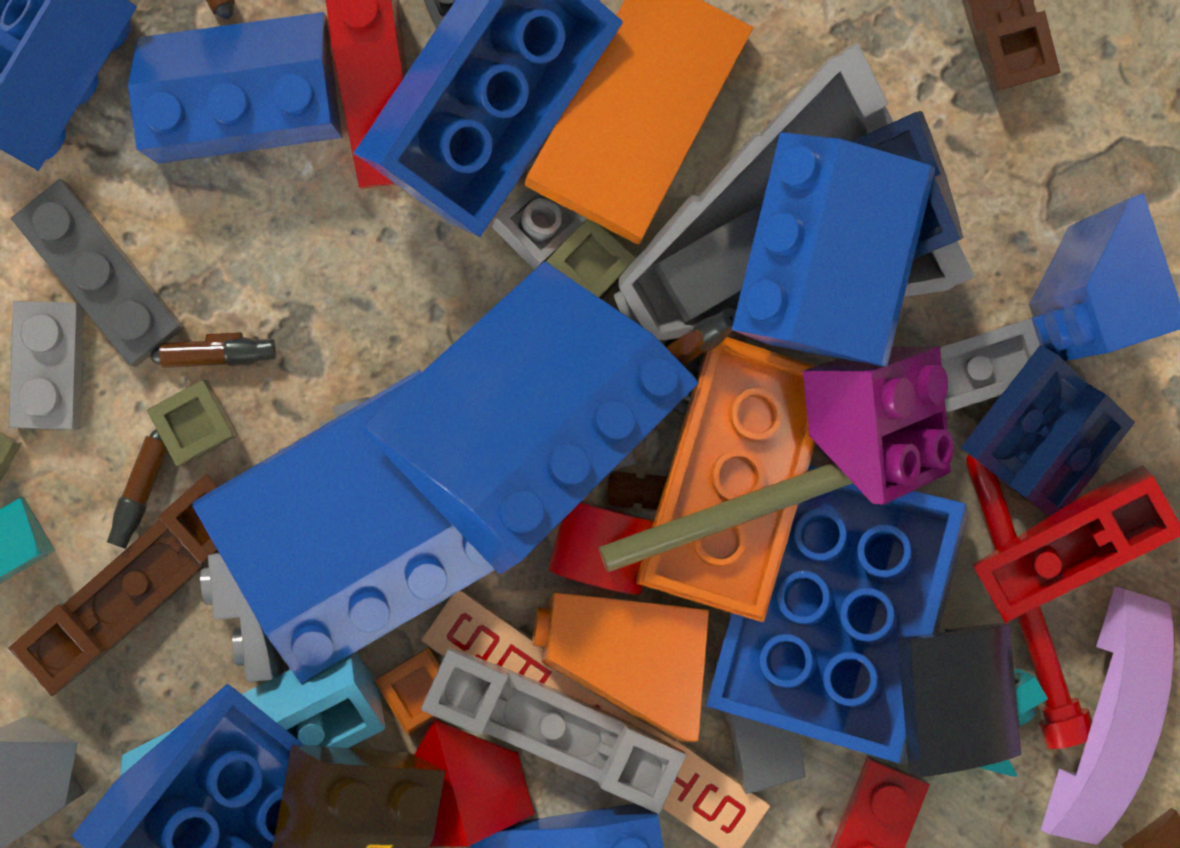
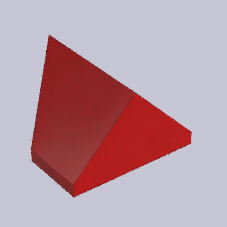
(480, 789)

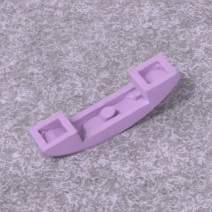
(1125, 722)

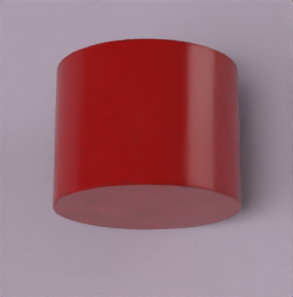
(578, 545)

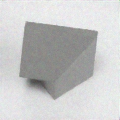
(33, 776)

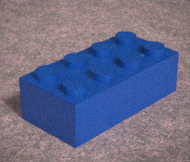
(485, 101)

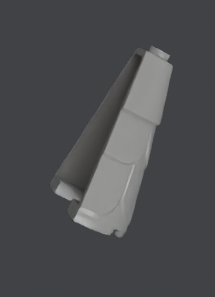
(834, 103)

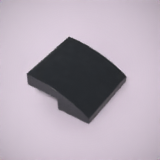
(959, 699)

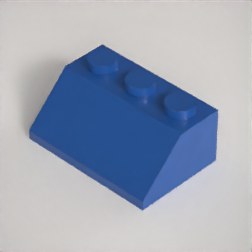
(52, 67)
(234, 89)
(833, 248)
(1106, 285)

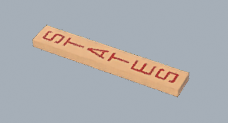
(702, 792)

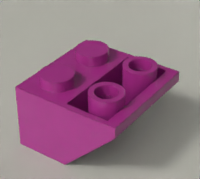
(883, 421)

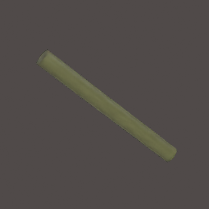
(722, 516)

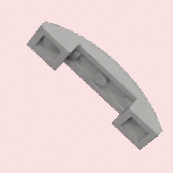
(554, 727)

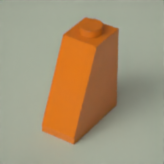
(631, 655)

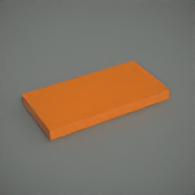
(639, 113)
(737, 436)

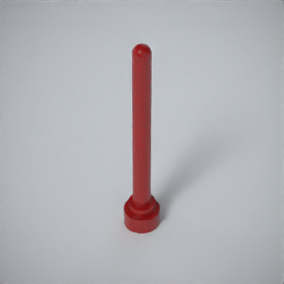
(1064, 719)

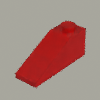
(368, 68)
(1079, 543)

